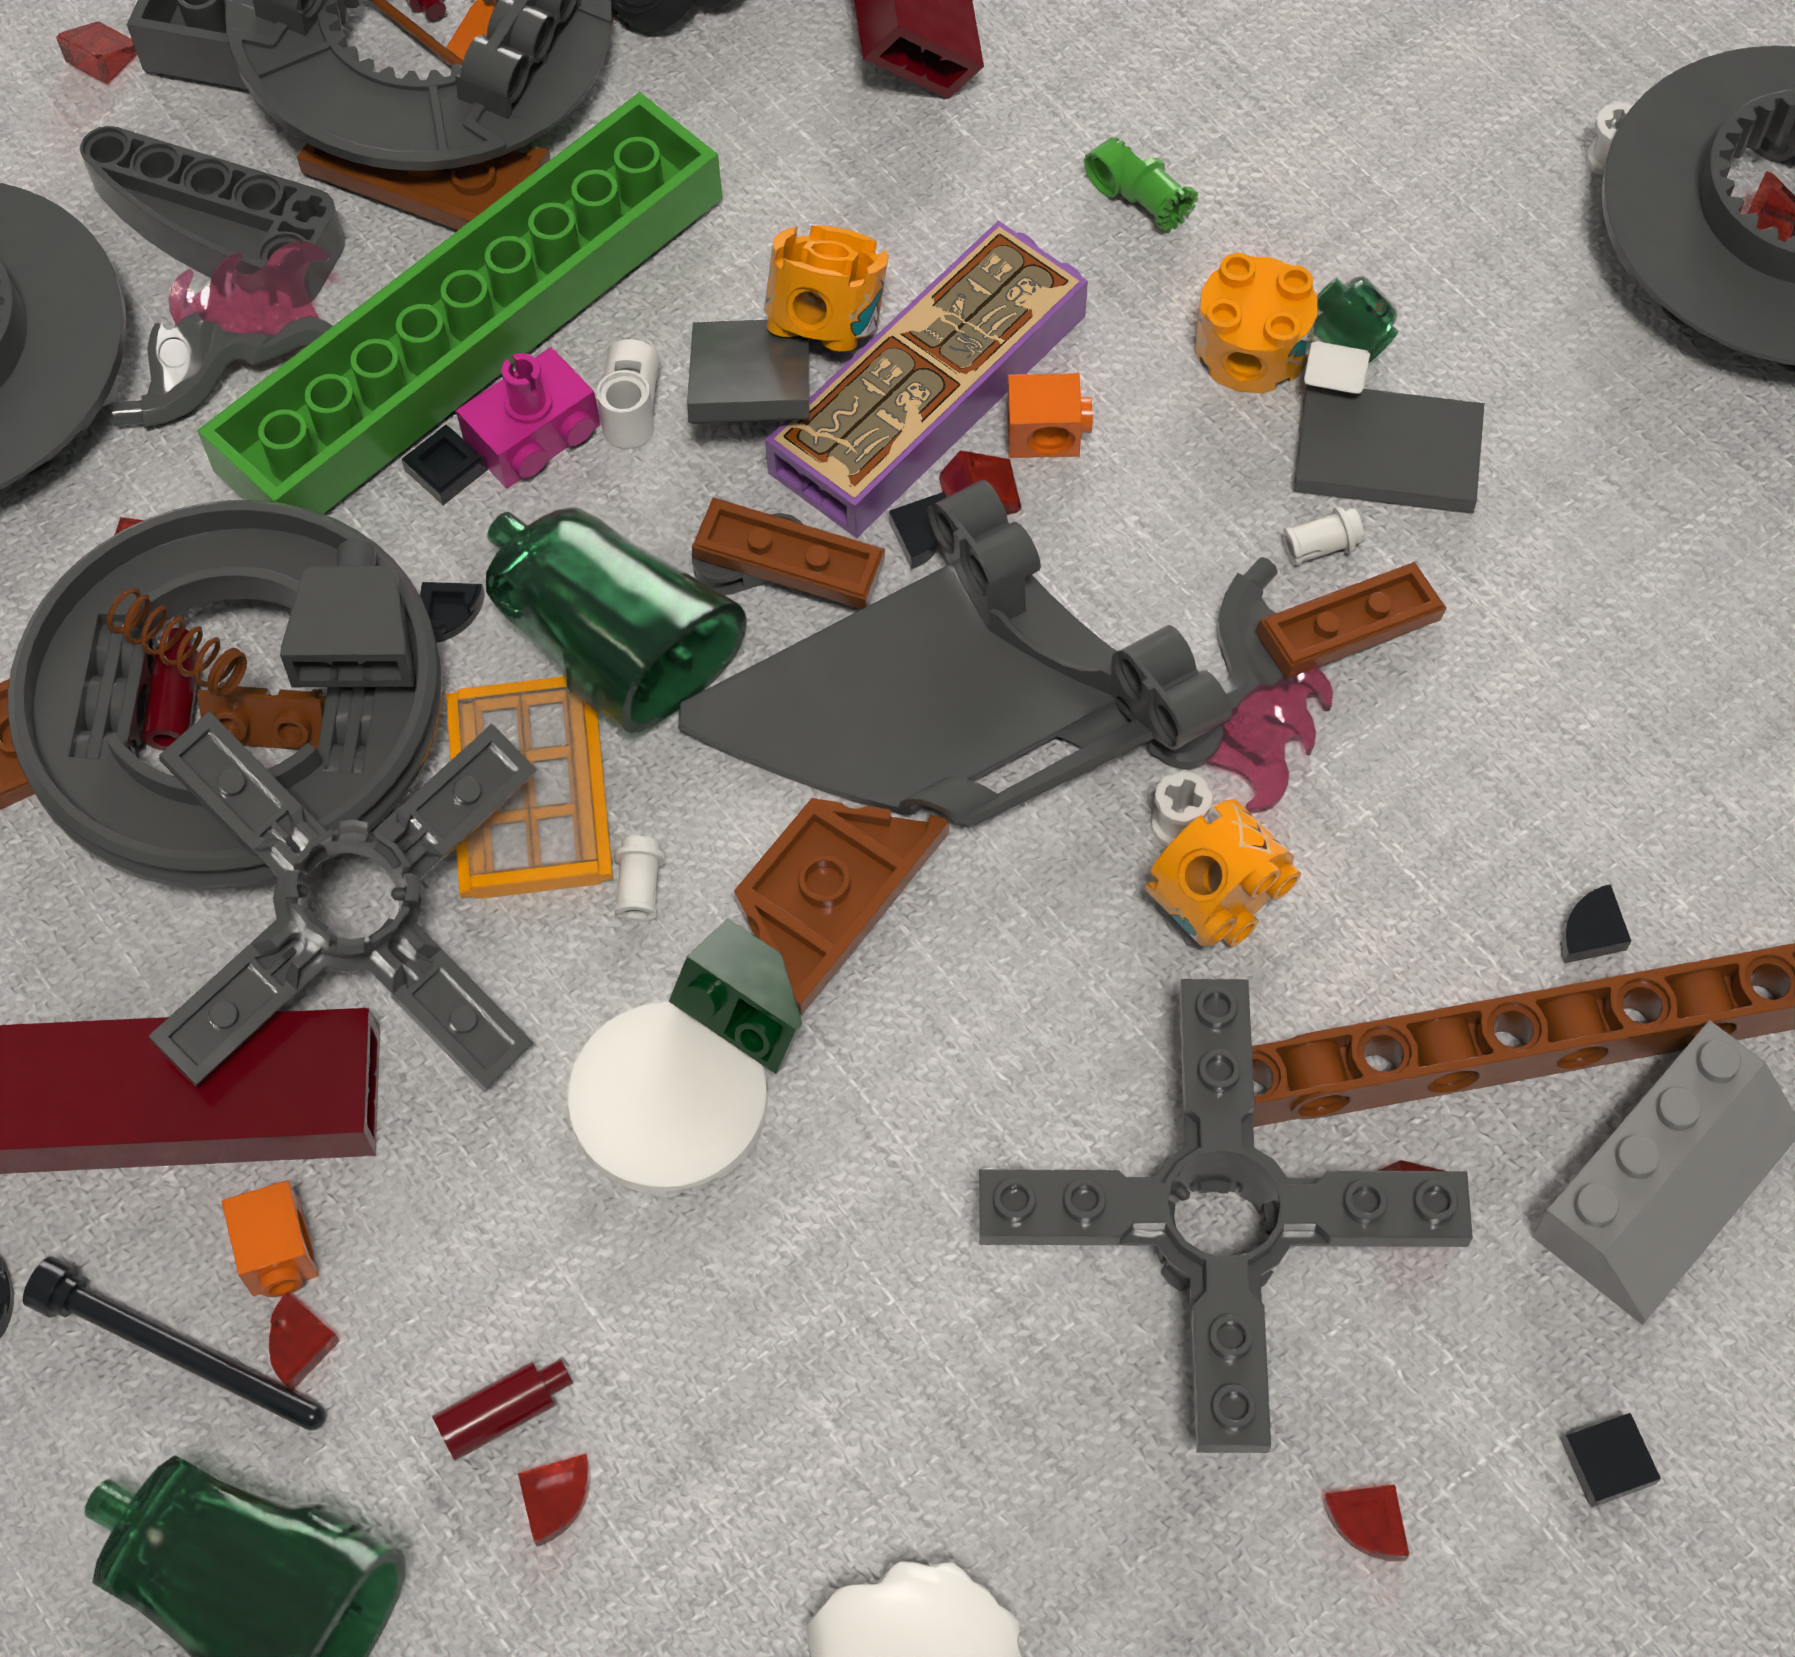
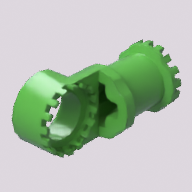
(1118, 170)

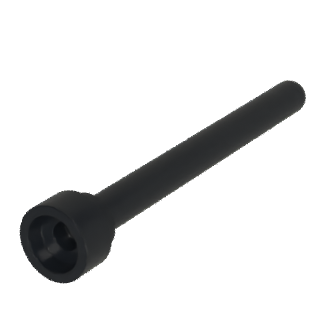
(58, 1290)

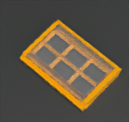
(557, 822)

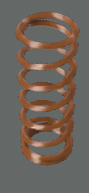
(217, 672)

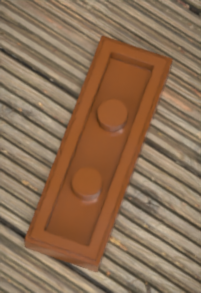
(788, 553)
(1350, 620)

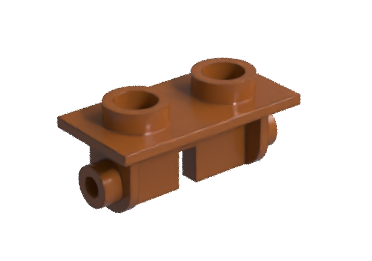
(265, 719)

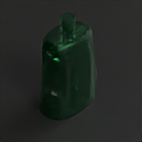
(611, 614)
(243, 1571)

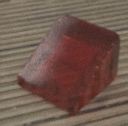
(96, 50)
(1774, 206)
(972, 467)

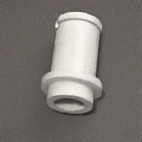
(1324, 535)
(638, 875)

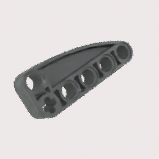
(208, 206)

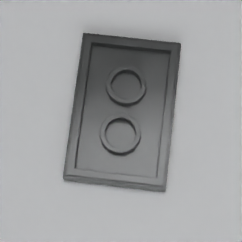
(747, 374)
(1390, 448)

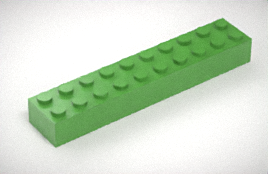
(464, 310)

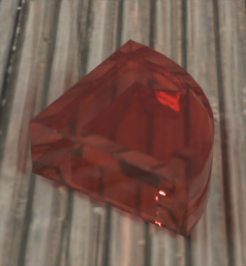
(297, 1341)
(555, 1496)
(1369, 1521)

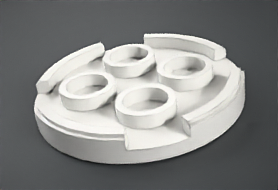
(664, 1101)

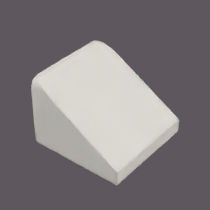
(1336, 367)

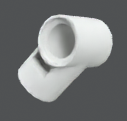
(628, 393)

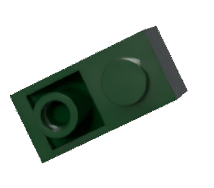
(740, 994)

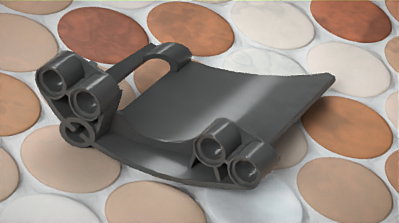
(955, 683)

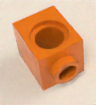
(1046, 415)
(270, 1240)

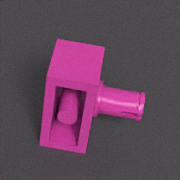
(529, 416)

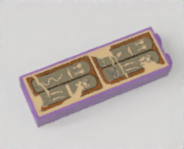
(927, 378)

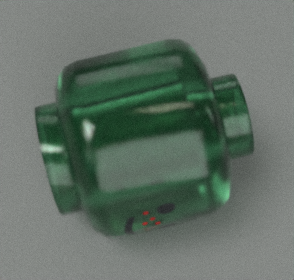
(1355, 316)

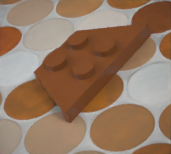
(831, 884)

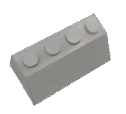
(1671, 1173)

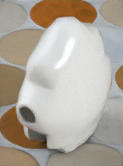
(914, 1614)

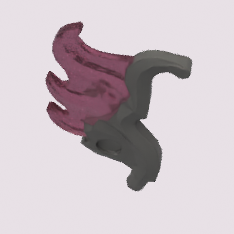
(226, 322)
(1263, 703)

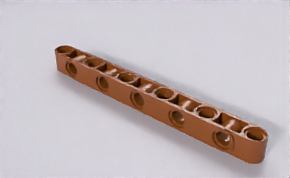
(1558, 1026)

